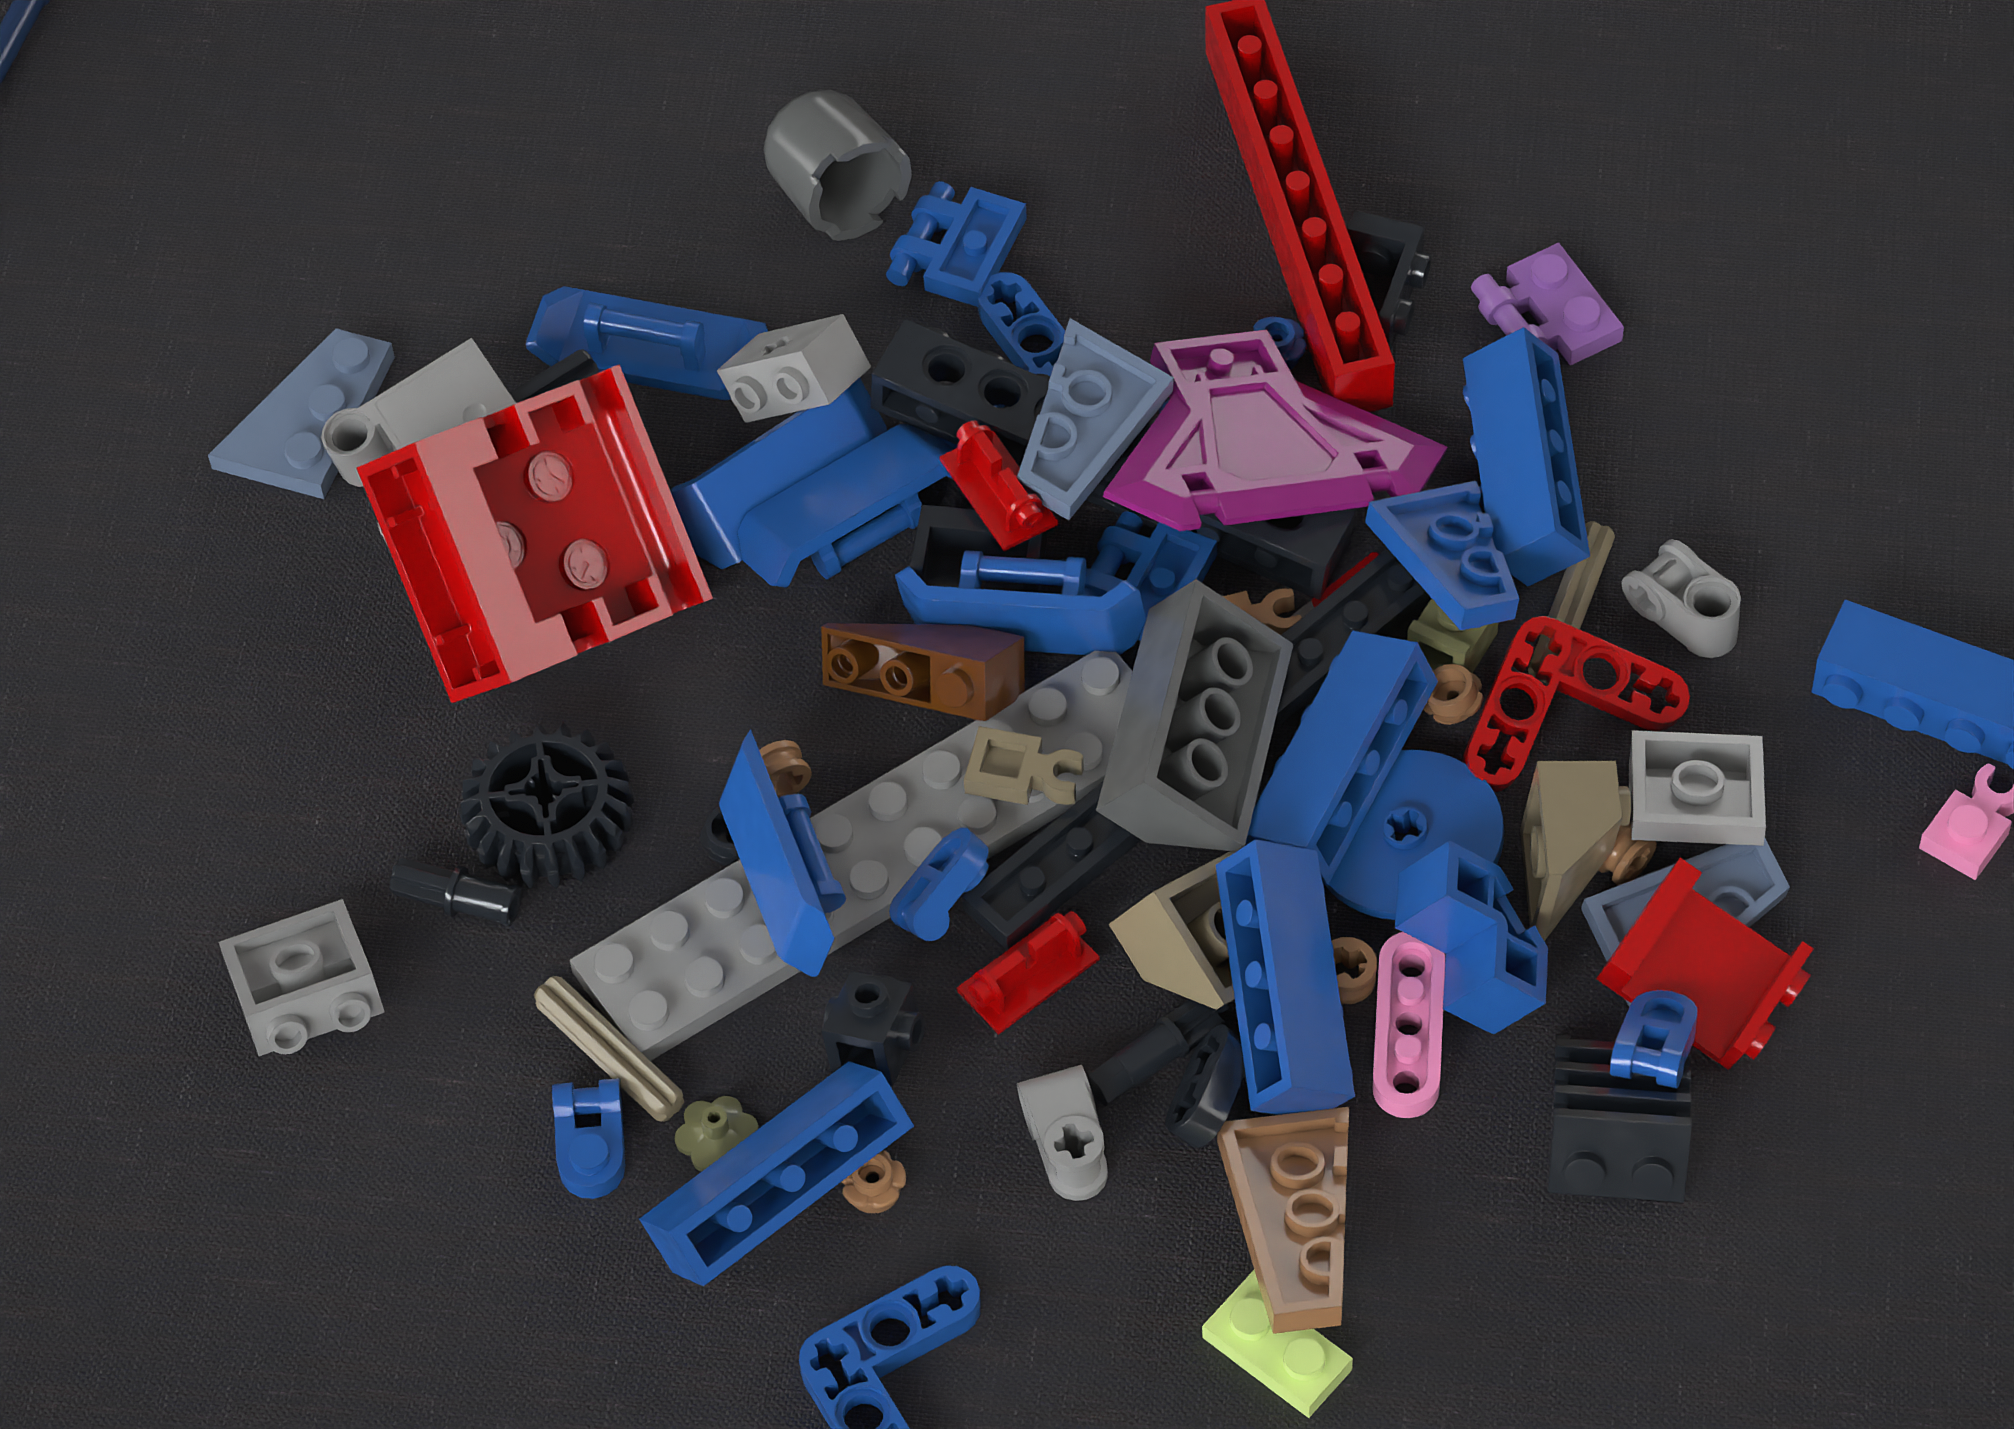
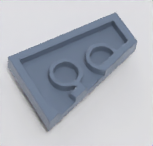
(1089, 417)
(283, 434)
(1733, 877)

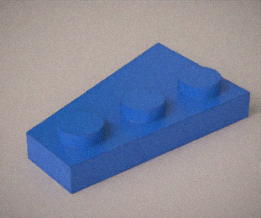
(1449, 552)

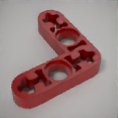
(1566, 675)

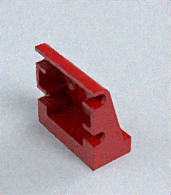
(534, 533)

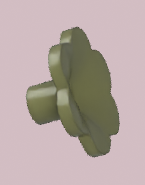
(713, 1130)

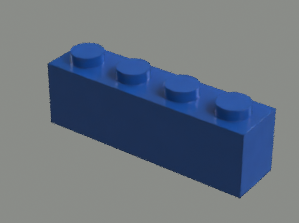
(1525, 455)
(1919, 681)
(1344, 747)
(1284, 979)
(776, 1173)

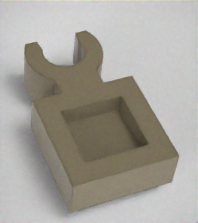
(1012, 764)

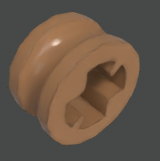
(785, 767)
(1628, 856)
(1353, 953)

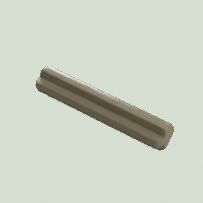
(1577, 588)
(609, 1048)

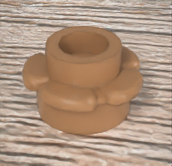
(1454, 682)
(879, 1195)

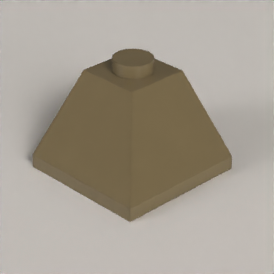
(1568, 833)
(1181, 938)

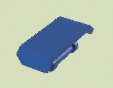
(649, 340)
(773, 462)
(839, 500)
(1047, 621)
(781, 861)

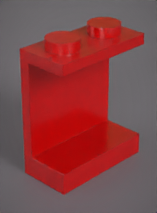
(1712, 959)

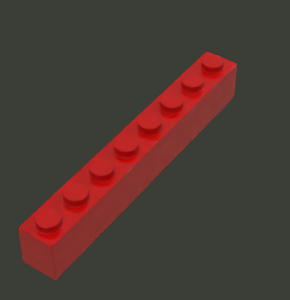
(1299, 205)

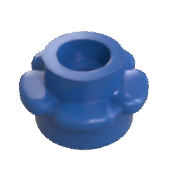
(1290, 332)

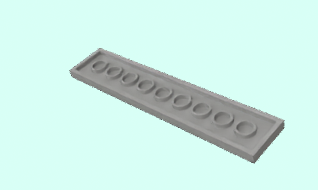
(711, 944)

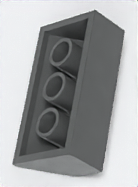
(1195, 723)

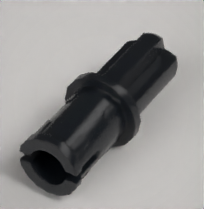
(456, 891)

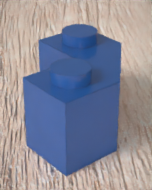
(1462, 910)

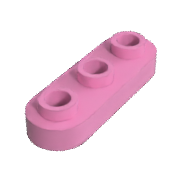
(1408, 1002)

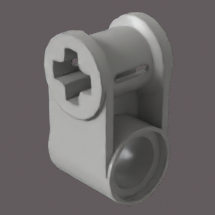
(1679, 596)
(1066, 1126)

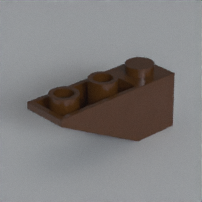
(927, 665)

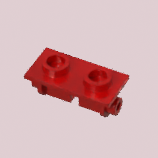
(991, 485)
(1029, 971)

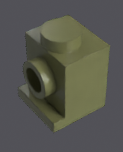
(1445, 643)

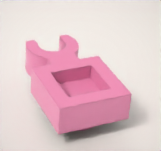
(1968, 828)

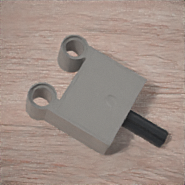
(433, 400)

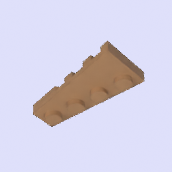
(1292, 1210)

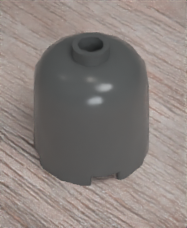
(835, 163)

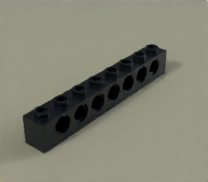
(909, 391)

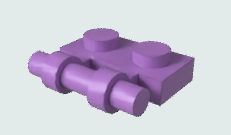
(1557, 297)

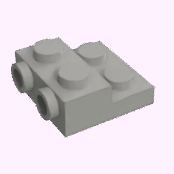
(1697, 788)
(302, 978)

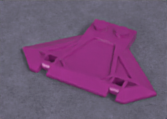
(1259, 443)

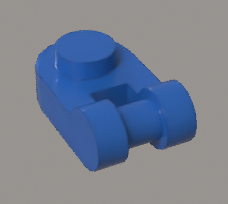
(947, 872)
(1665, 1027)
(589, 1157)

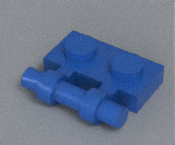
(972, 250)
(1161, 562)

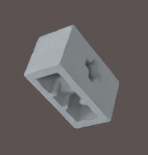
(794, 368)

